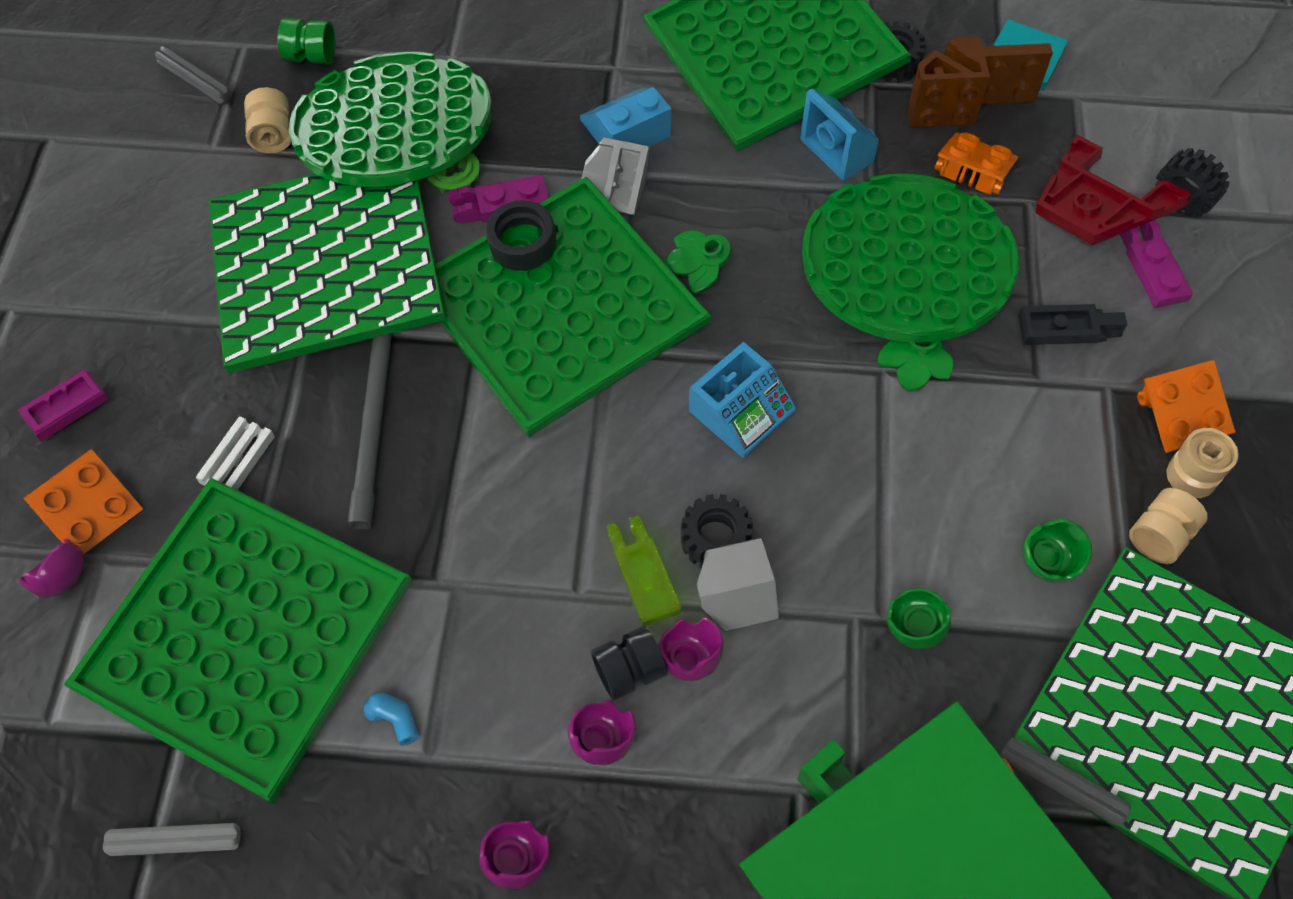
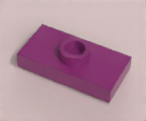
(63, 404)

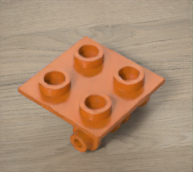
(967, 151)
(1186, 402)
(84, 502)

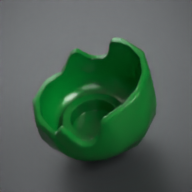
(1057, 550)
(919, 619)

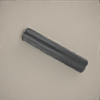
(194, 75)
(1066, 782)

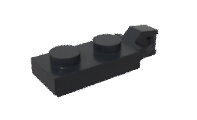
(1069, 324)

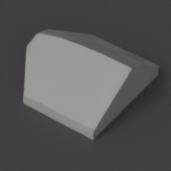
(619, 172)
(738, 585)

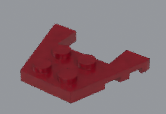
(1096, 207)

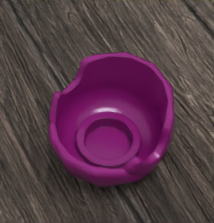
(56, 572)
(692, 649)
(601, 733)
(514, 854)

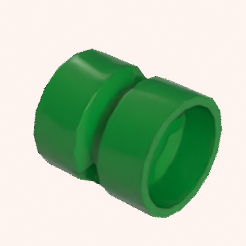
(310, 41)

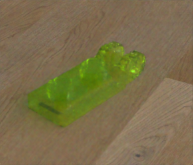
(644, 574)

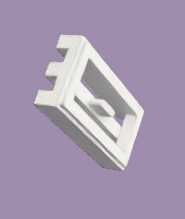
(230, 453)

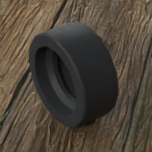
(519, 213)

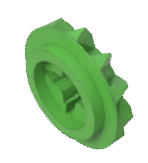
(468, 173)

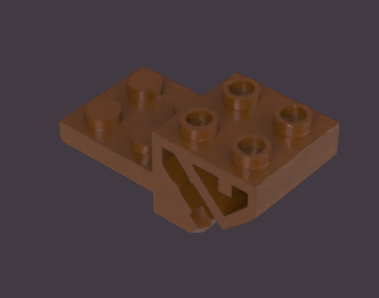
(957, 83)

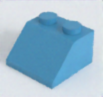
(634, 118)
(837, 135)

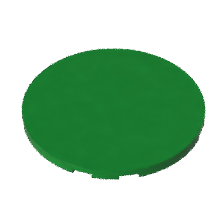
(390, 119)
(910, 258)

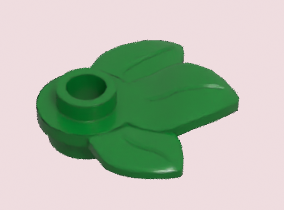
(695, 260)
(916, 363)

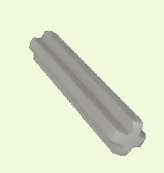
(172, 839)

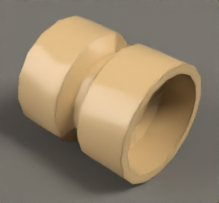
(267, 120)
(1202, 462)
(1168, 525)

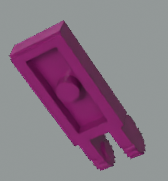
(493, 196)
(1156, 266)

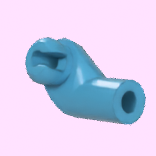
(395, 711)

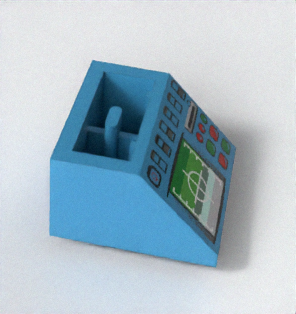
(741, 400)

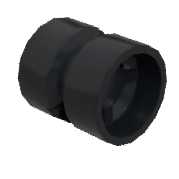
(629, 662)

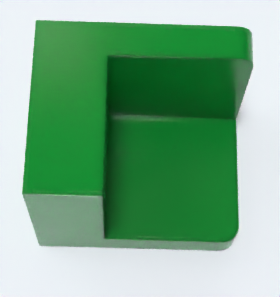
(825, 772)

